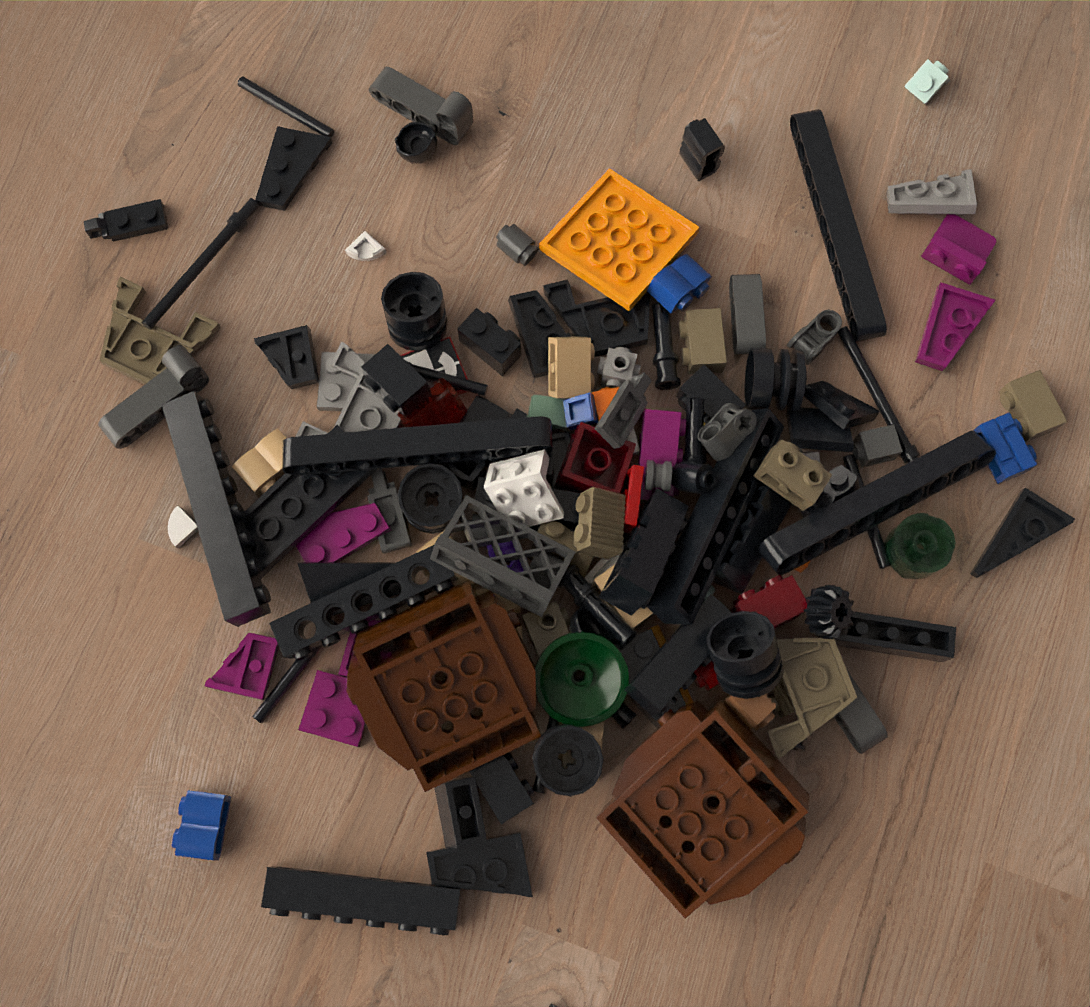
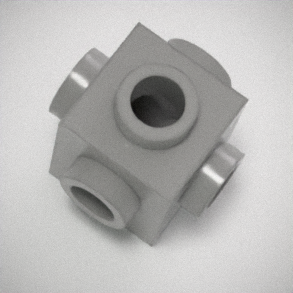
(617, 367)

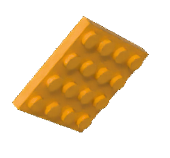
(618, 238)

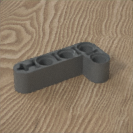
(447, 117)
(144, 407)

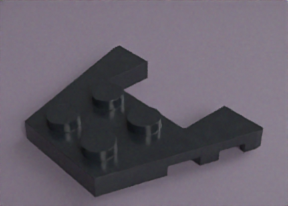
(601, 319)

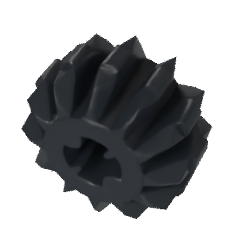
(829, 611)

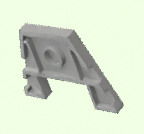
(363, 408)

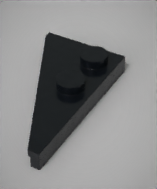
(1024, 525)

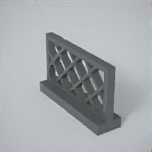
(493, 572)

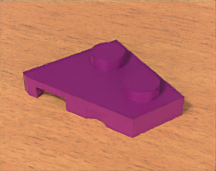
(248, 668)

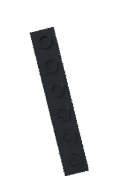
(290, 628)

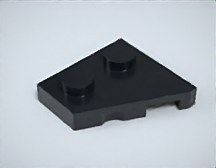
(291, 355)

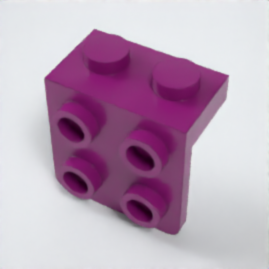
(959, 248)

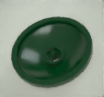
(586, 699)

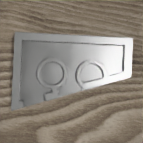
(941, 196)

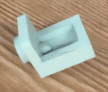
(928, 81)

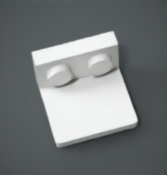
(521, 489)

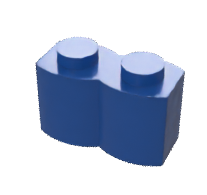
(679, 284)
(202, 825)

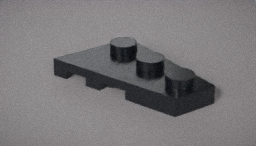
(485, 866)

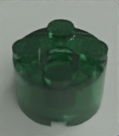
(933, 535)

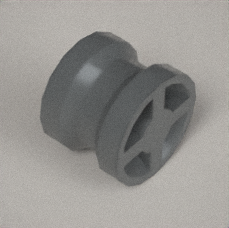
(658, 475)

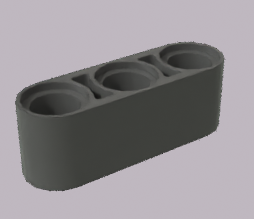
(747, 312)
(861, 722)

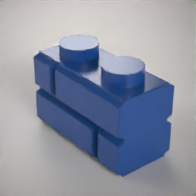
(1012, 453)

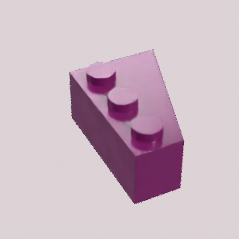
(660, 442)

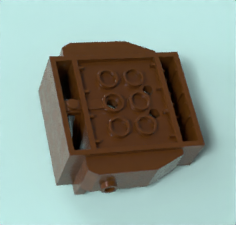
(485, 668)
(733, 842)

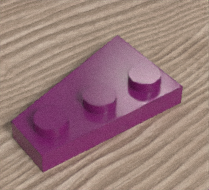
(949, 324)

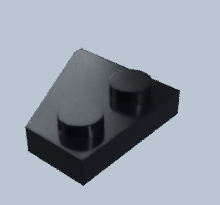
(839, 406)

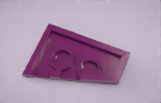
(343, 534)

